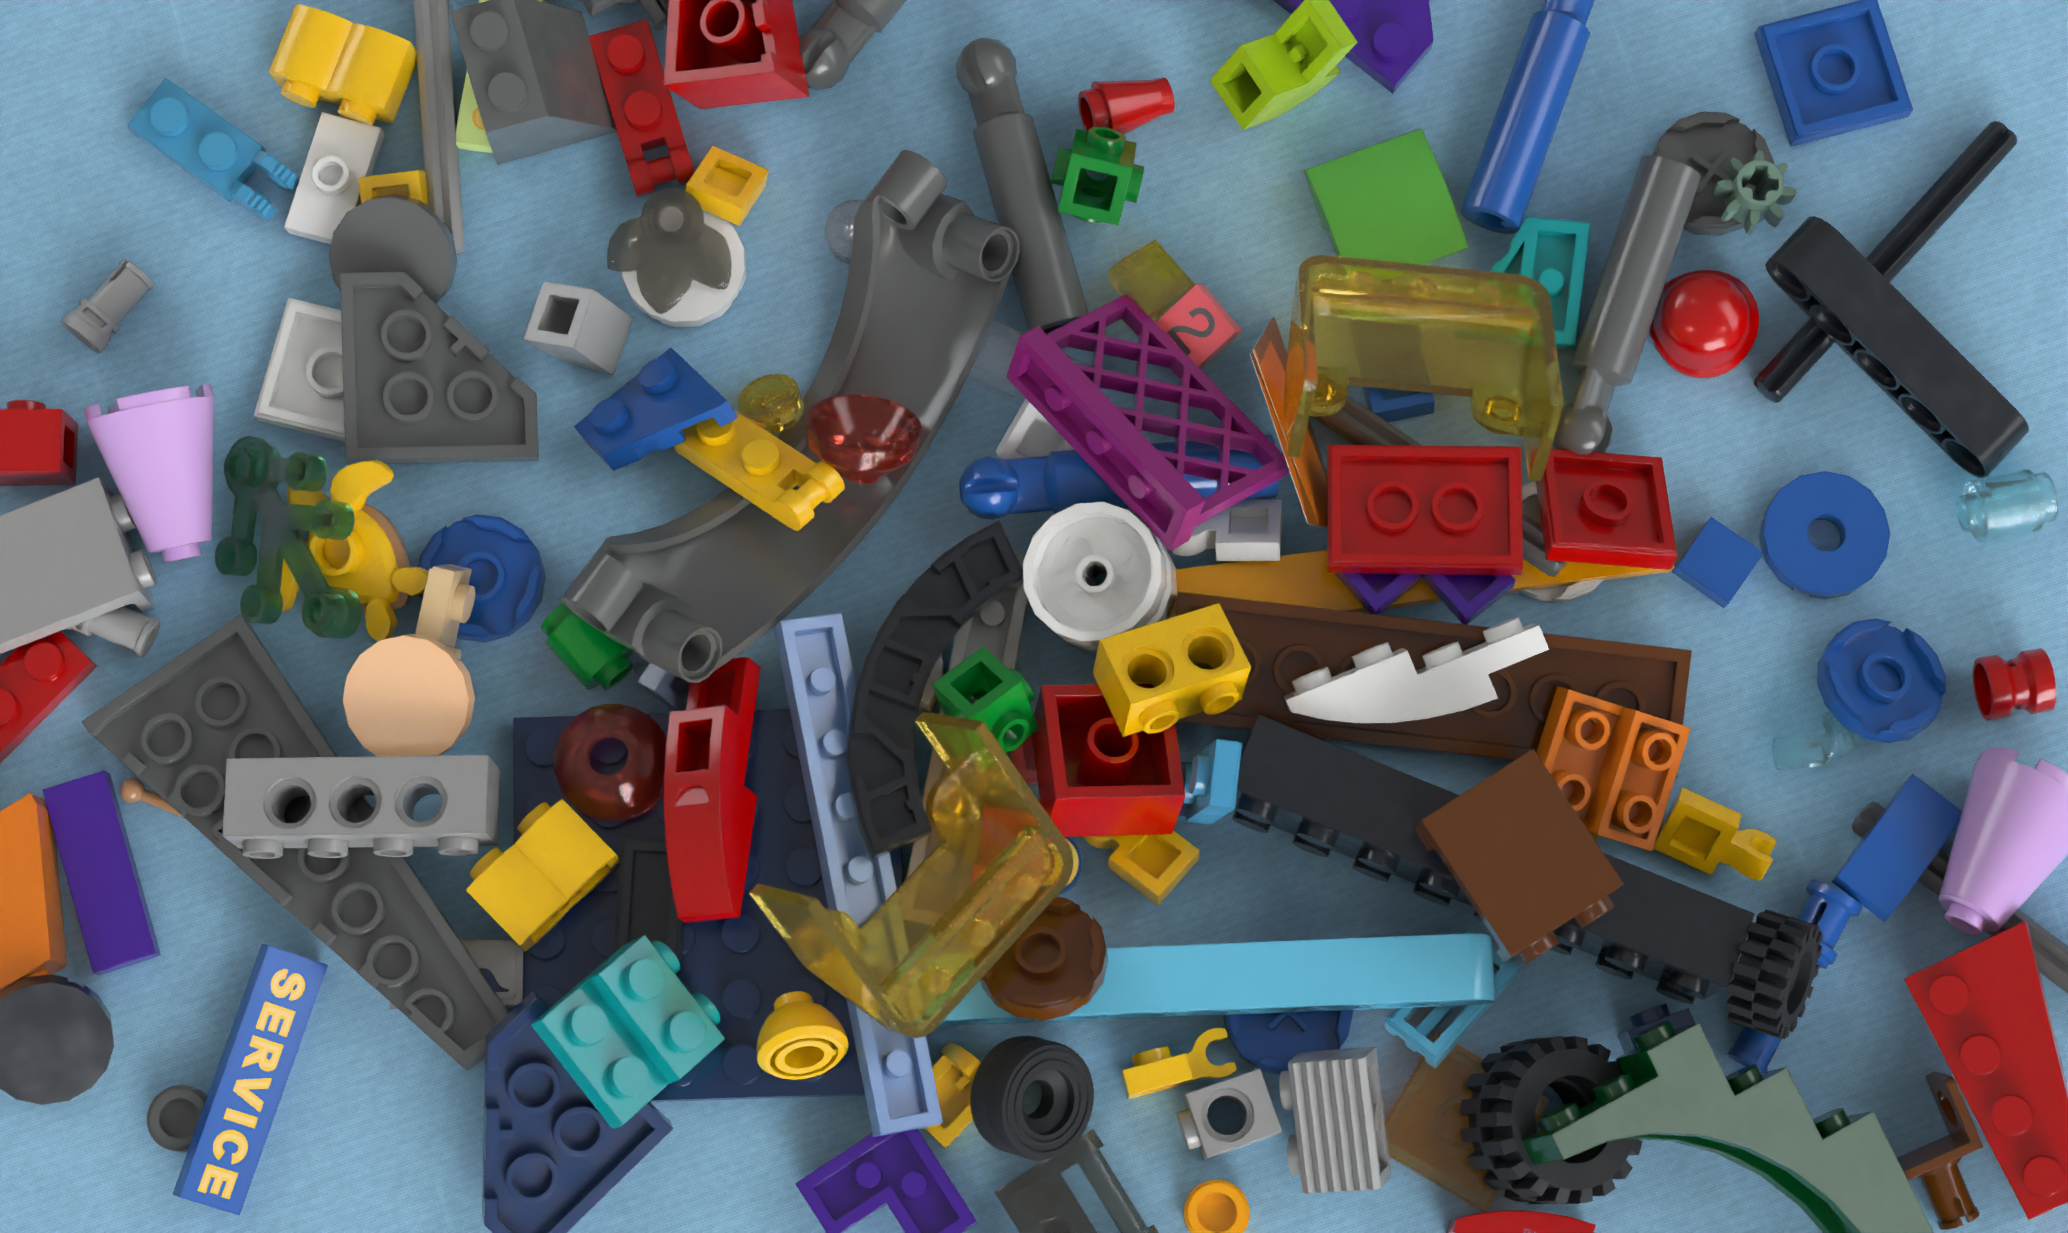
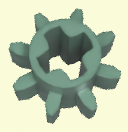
(1768, 184)

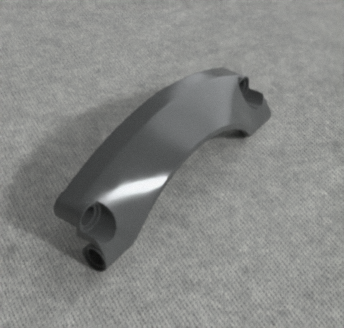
(906, 332)

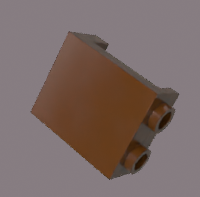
(1522, 857)

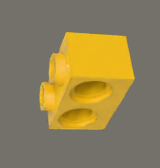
(1165, 658)

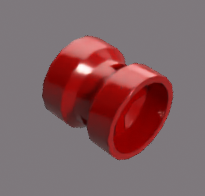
(2019, 684)

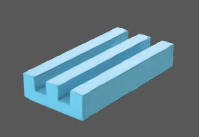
(1418, 1039)

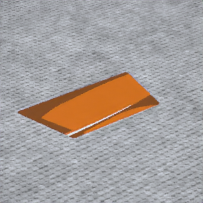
(1309, 470)

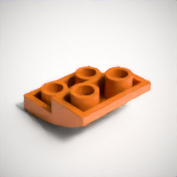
(1612, 764)

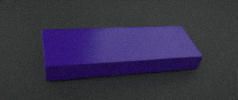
(101, 873)

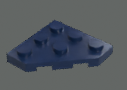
(544, 1139)

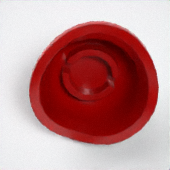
(1705, 323)

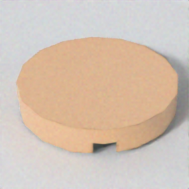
(408, 697)

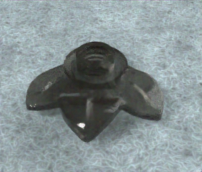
(666, 259)

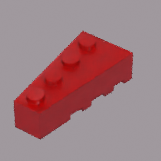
(733, 52)
(2003, 1052)

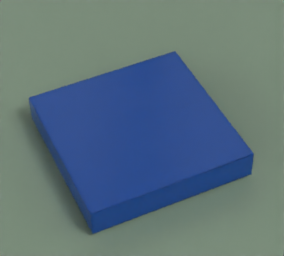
(1833, 71)

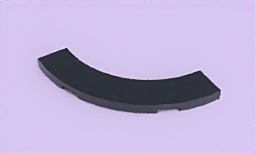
(895, 678)

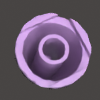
(162, 465)
(2005, 840)

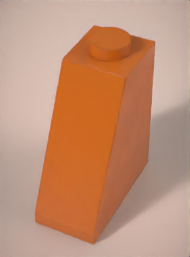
(29, 893)

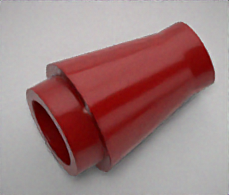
(1125, 103)

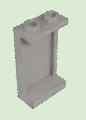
(68, 563)

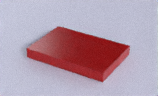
(1424, 510)

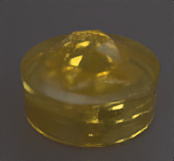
(772, 402)

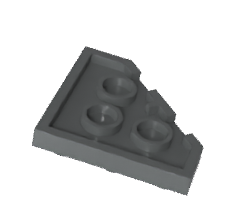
(424, 383)

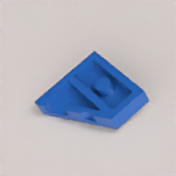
(652, 411)

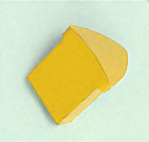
(953, 1082)

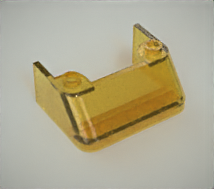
(1427, 334)
(959, 907)

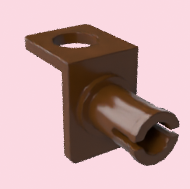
(1938, 1160)

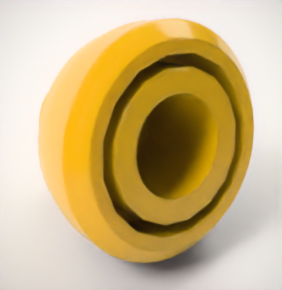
(800, 1038)

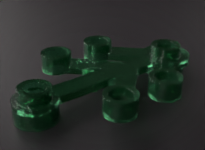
(252, 475)

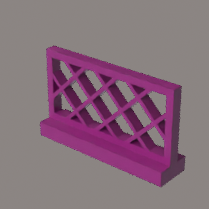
(1112, 437)

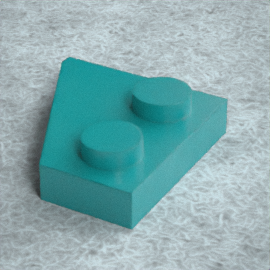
(1556, 258)

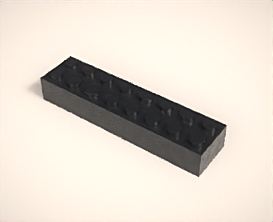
(1371, 814)

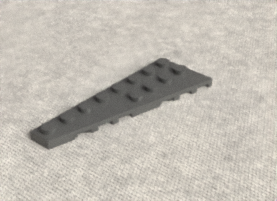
(370, 909)

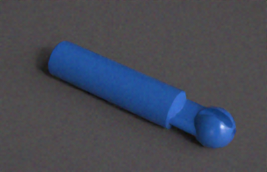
(1527, 116)
(1063, 478)

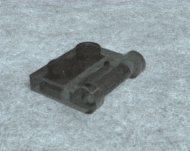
(1045, 1204)

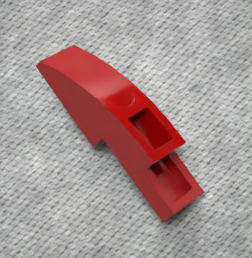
(705, 795)

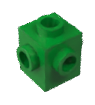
(1098, 194)
(989, 693)

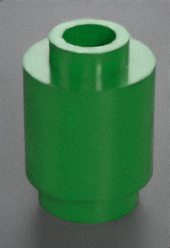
(585, 650)

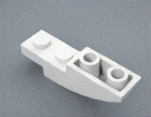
(1390, 690)

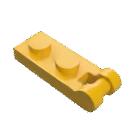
(761, 468)

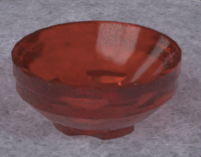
(862, 435)
(623, 793)

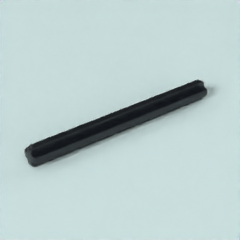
(1895, 250)

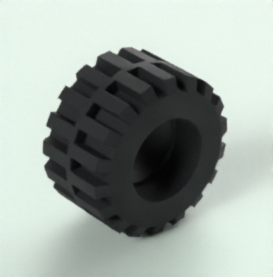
(1505, 1112)

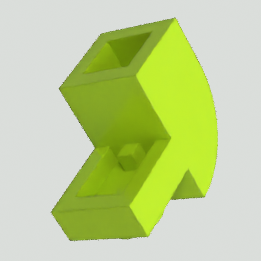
(1284, 67)

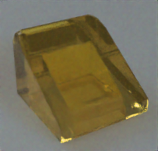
(1150, 279)

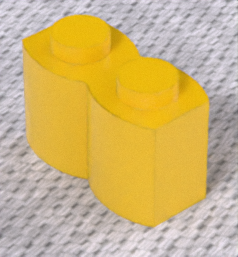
(343, 65)
(541, 873)

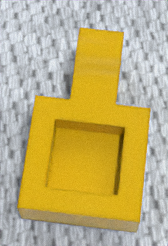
(1708, 832)
(1158, 1071)

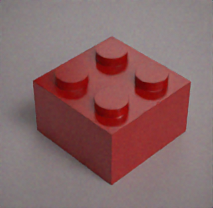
(1097, 778)

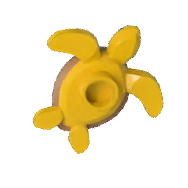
(369, 559)

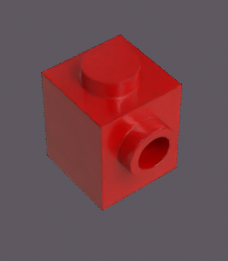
(37, 445)

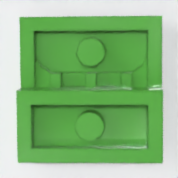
(1387, 203)

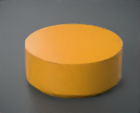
(1216, 1208)

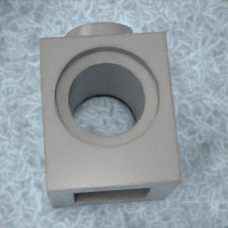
(1250, 1094)

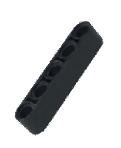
(1897, 347)

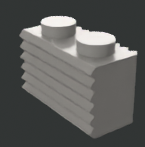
(1337, 1120)

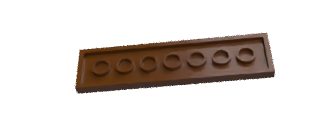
(1298, 639)

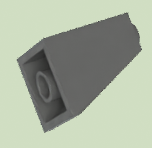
(532, 76)

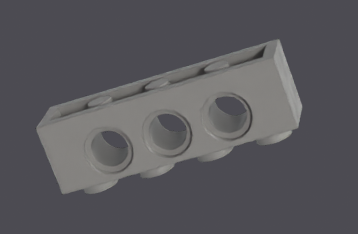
(263, 787)

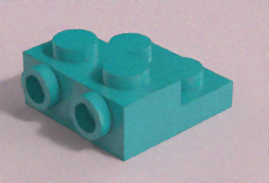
(630, 1029)

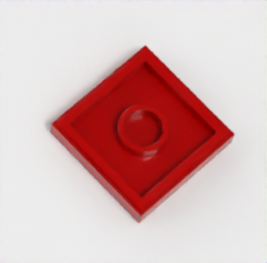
(1606, 510)

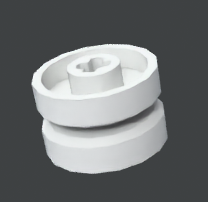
(1079, 546)

